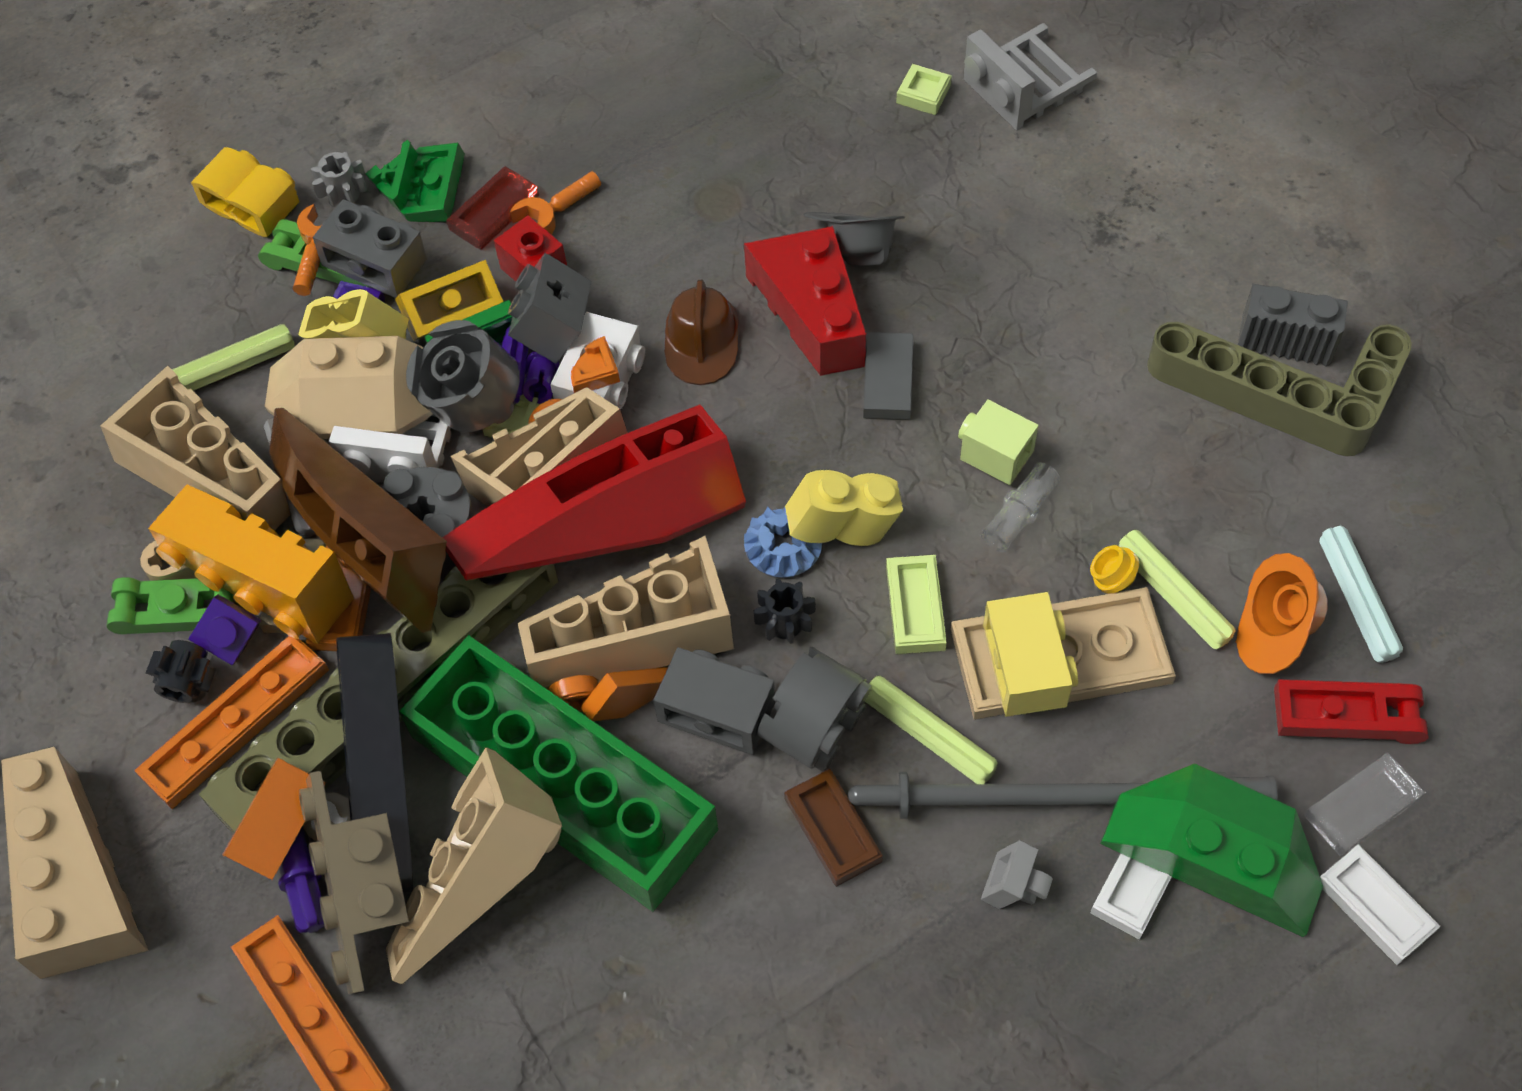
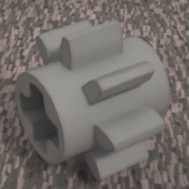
(338, 178)

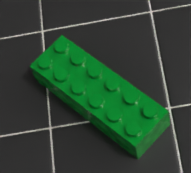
(611, 800)

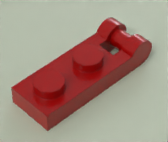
(1350, 710)

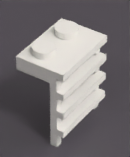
(383, 452)

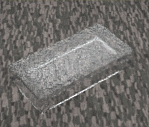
(1364, 804)

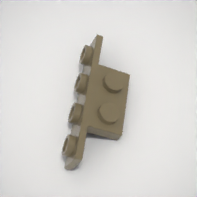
(358, 876)

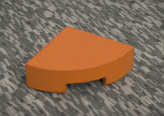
(595, 367)

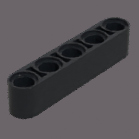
(374, 739)

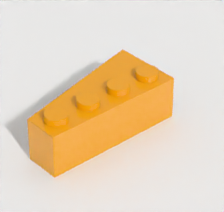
(251, 561)

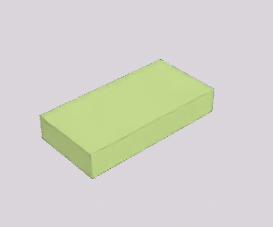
(915, 604)

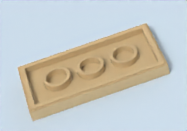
(1108, 635)

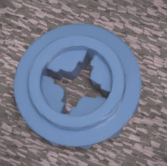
(784, 560)

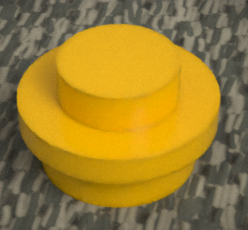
(1114, 568)

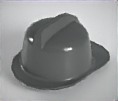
(860, 238)

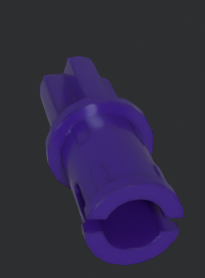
(301, 886)

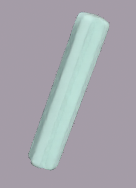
(1361, 594)

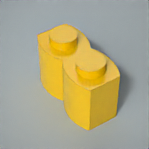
(245, 191)

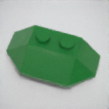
(1221, 843)

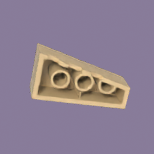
(177, 442)
(60, 872)

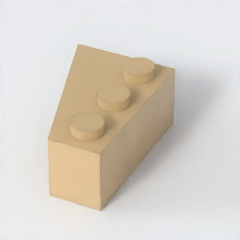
(552, 439)

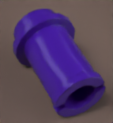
(539, 376)

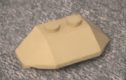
(347, 385)

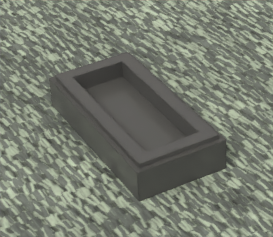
(888, 375)

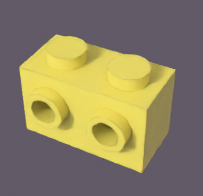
(1028, 654)

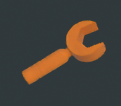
(544, 211)
(310, 259)

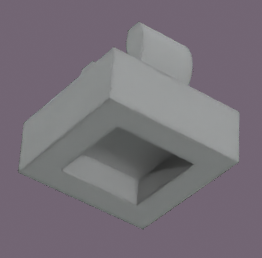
(1014, 877)

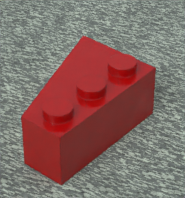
(812, 295)

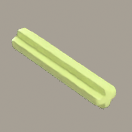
(235, 357)
(1179, 591)
(931, 731)

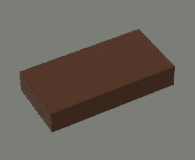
(833, 827)

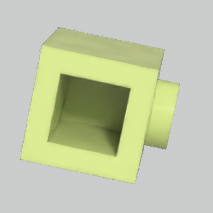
(997, 441)

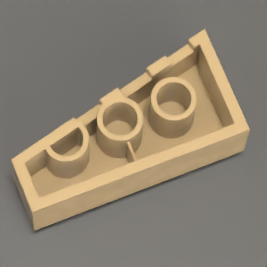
(632, 621)

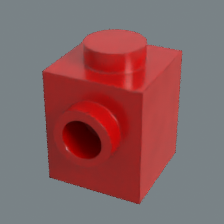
(526, 245)

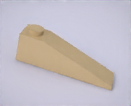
(492, 847)

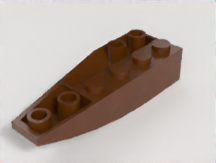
(359, 520)

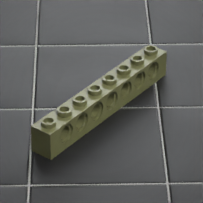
(312, 718)

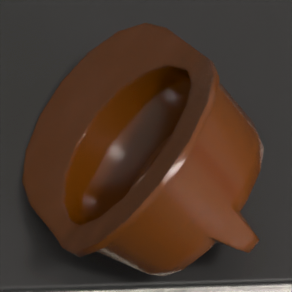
(701, 335)

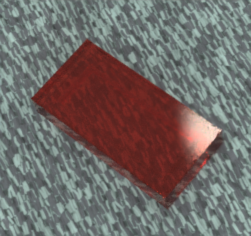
(489, 208)

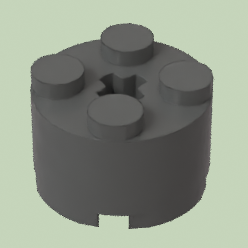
(464, 377)
(434, 498)
(814, 709)

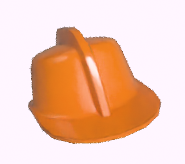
(1280, 613)

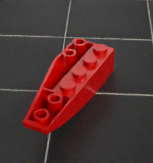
(607, 500)

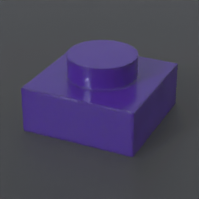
(225, 629)

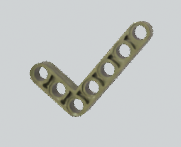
(1234, 376)

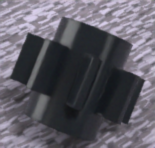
(784, 610)
(180, 671)

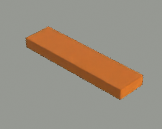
(231, 721)
(307, 1011)

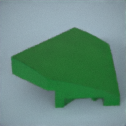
(421, 181)

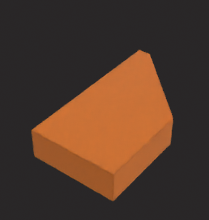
(622, 693)

